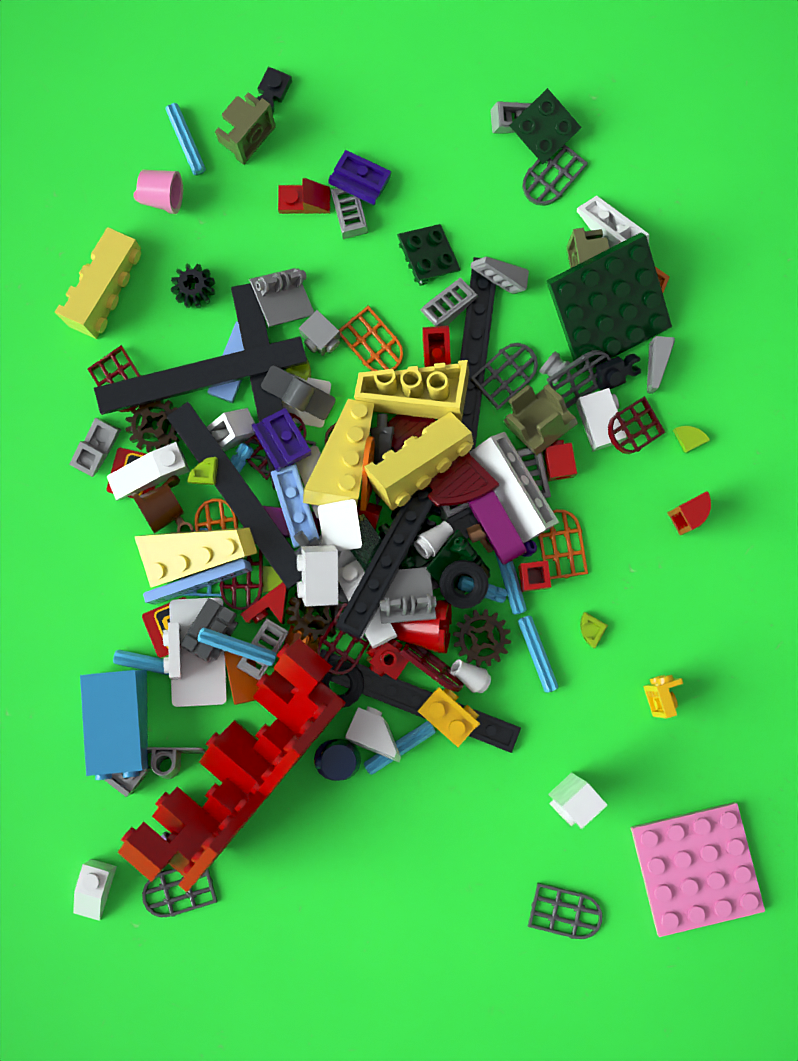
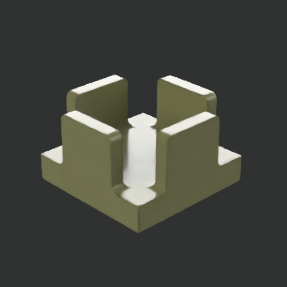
(251, 123)
(585, 245)
(539, 418)

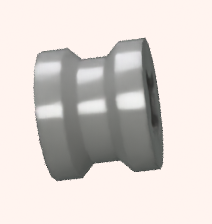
(553, 365)

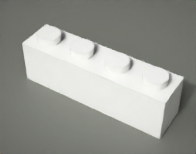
(517, 488)
(576, 801)

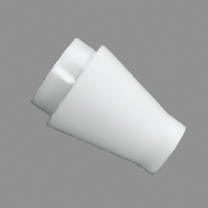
(432, 540)
(473, 677)

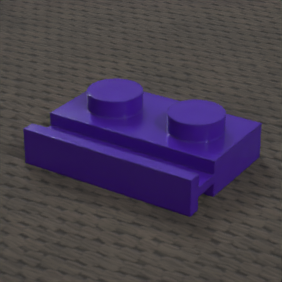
(359, 177)
(281, 439)

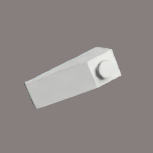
(615, 226)
(148, 471)
(349, 578)

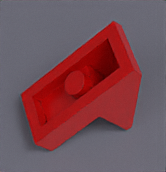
(304, 199)
(436, 345)
(274, 600)

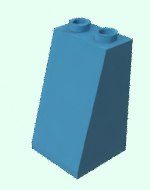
(115, 723)

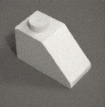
(232, 428)
(373, 733)
(93, 888)

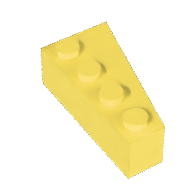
(100, 283)
(416, 391)
(419, 460)
(340, 466)
(183, 554)

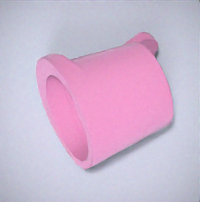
(160, 190)

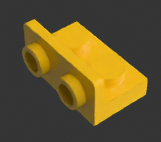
(660, 699)
(449, 716)

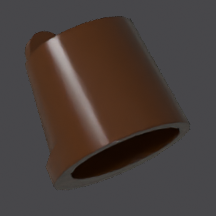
(160, 505)

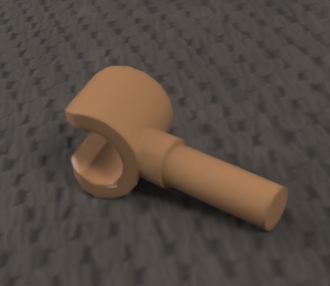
(180, 522)
(476, 534)

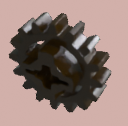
(146, 429)
(320, 622)
(488, 627)

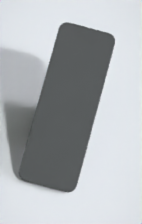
(298, 393)

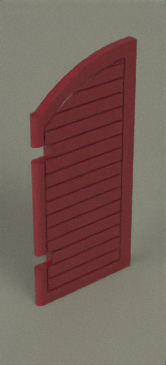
(461, 482)

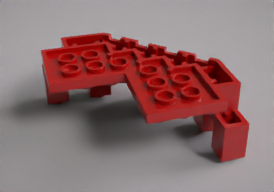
(244, 765)

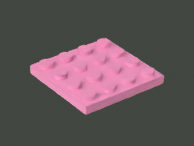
(697, 869)

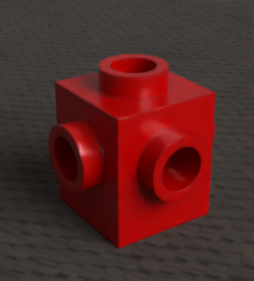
(392, 665)

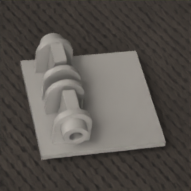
(282, 296)
(409, 597)

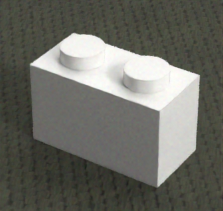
(595, 414)
(319, 575)

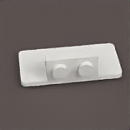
(192, 678)

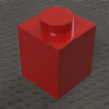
(559, 461)
(534, 576)

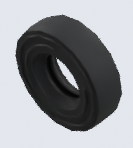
(480, 584)
(356, 682)

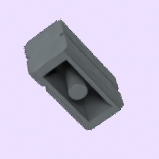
(213, 617)

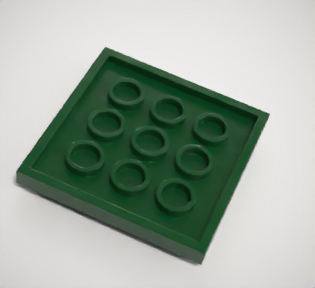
(610, 300)

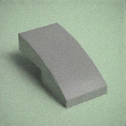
(95, 448)

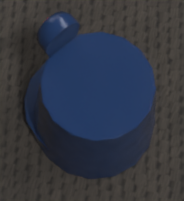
(337, 759)

